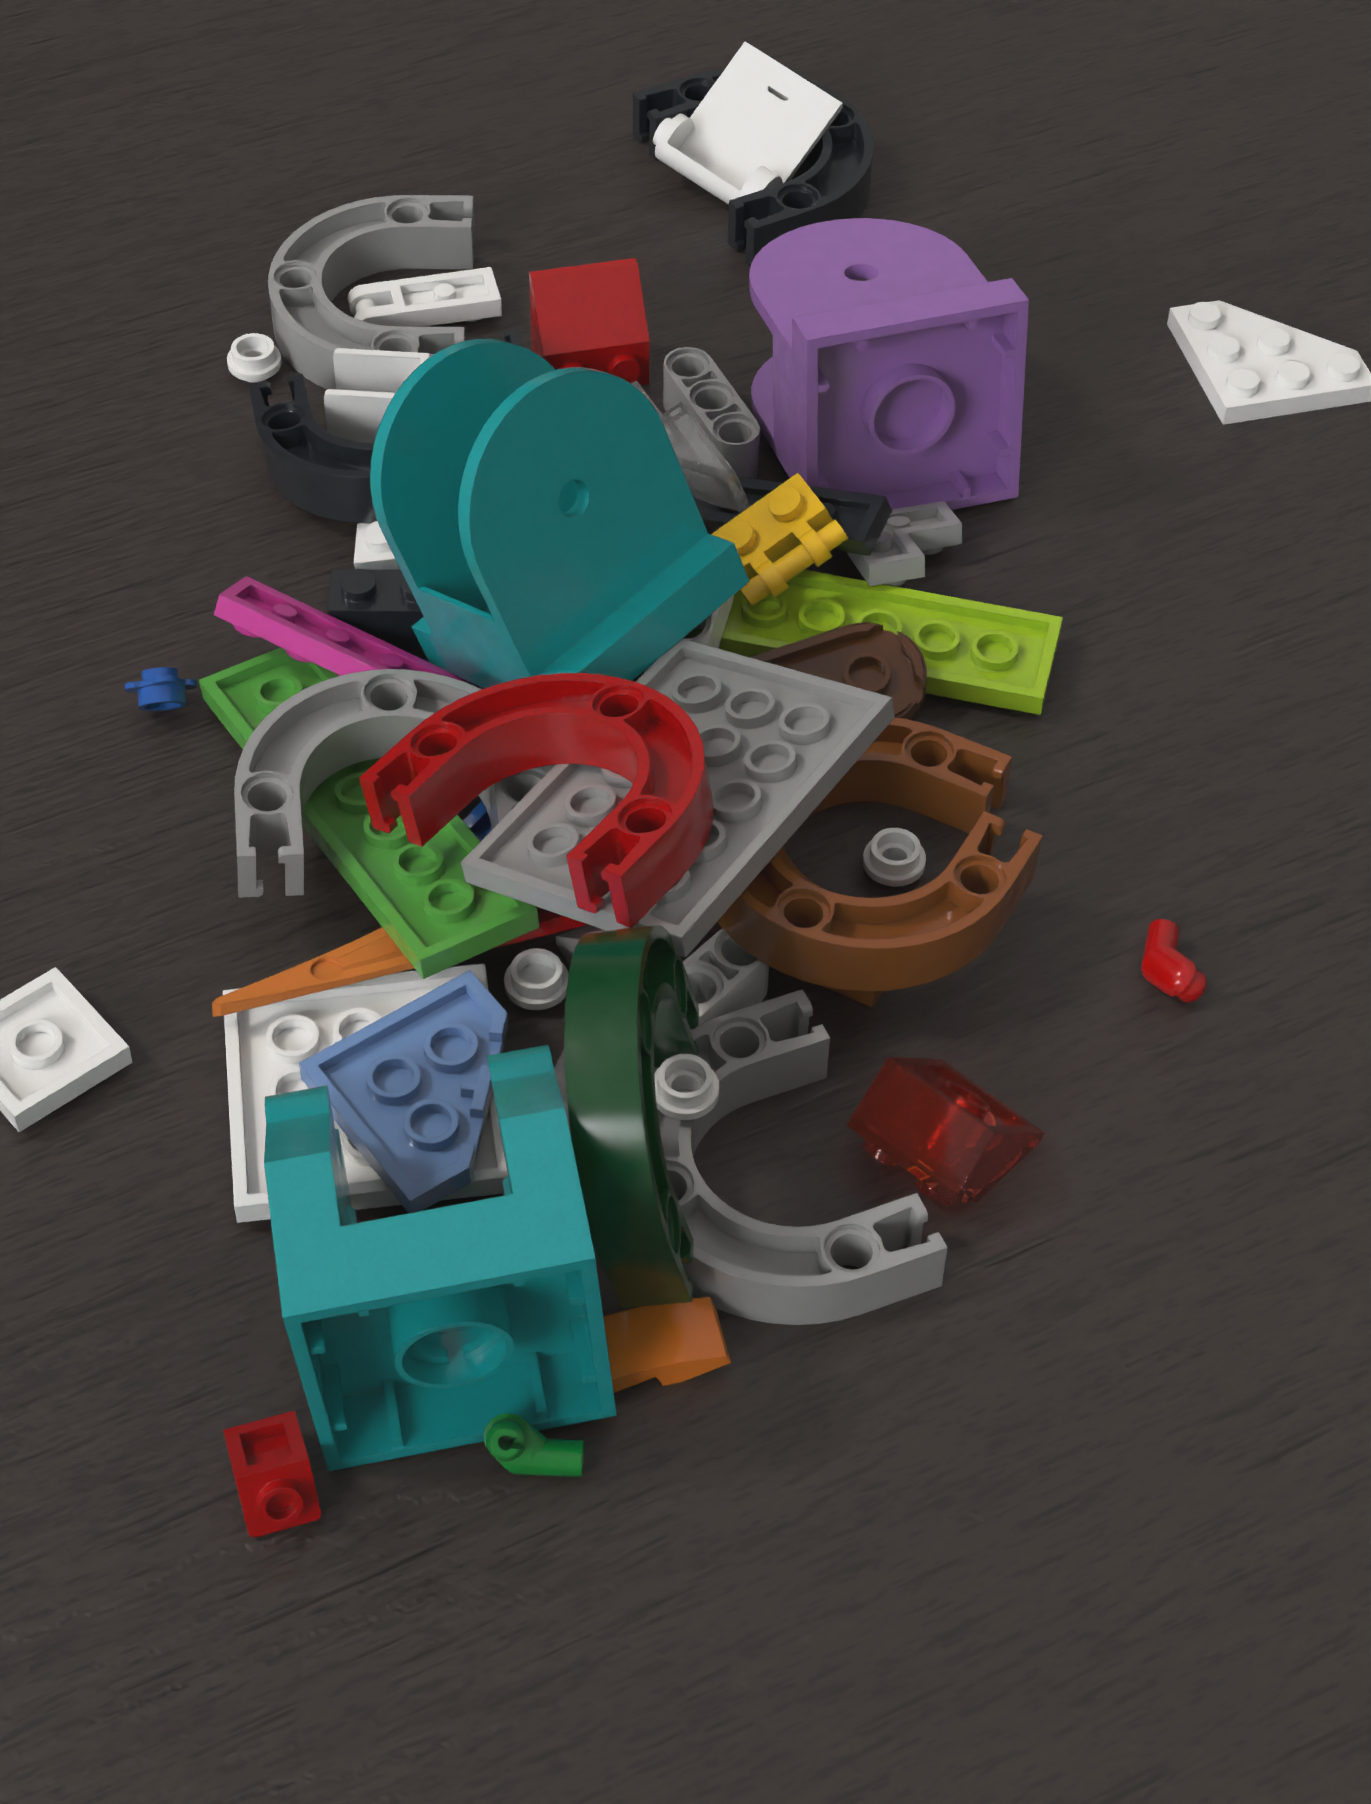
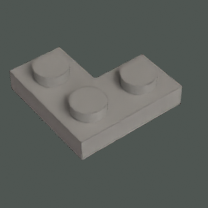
(905, 542)

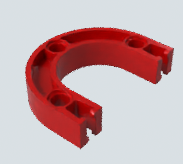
(554, 721)

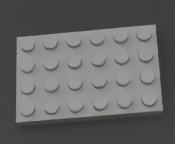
(771, 757)

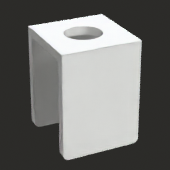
(364, 389)

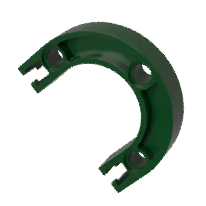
(623, 1018)

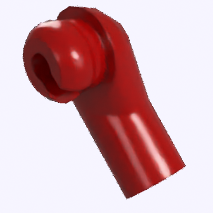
(1167, 967)

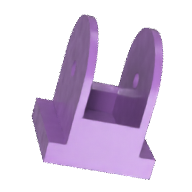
(891, 378)

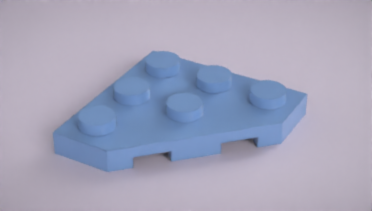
(417, 1088)

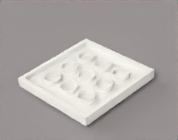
(265, 1059)

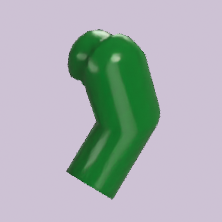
(528, 1452)

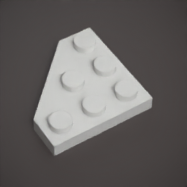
(1262, 366)

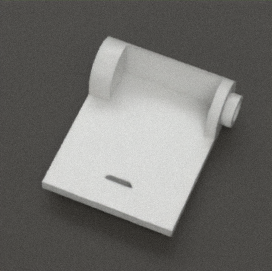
(742, 132)

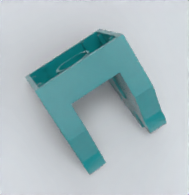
(443, 1313)

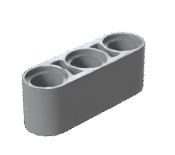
(703, 389)

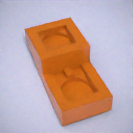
(664, 1343)

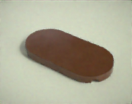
(862, 658)

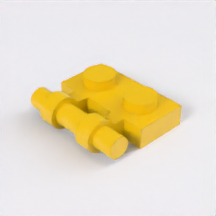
(781, 537)

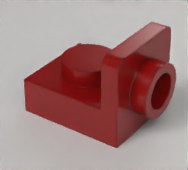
(272, 1474)

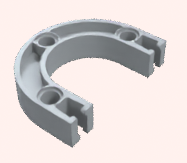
(353, 244)
(318, 735)
(775, 1269)

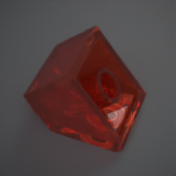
(941, 1129)

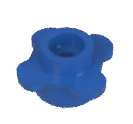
(161, 689)

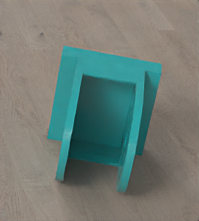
(541, 518)

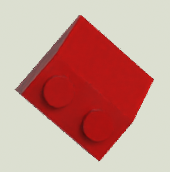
(591, 318)

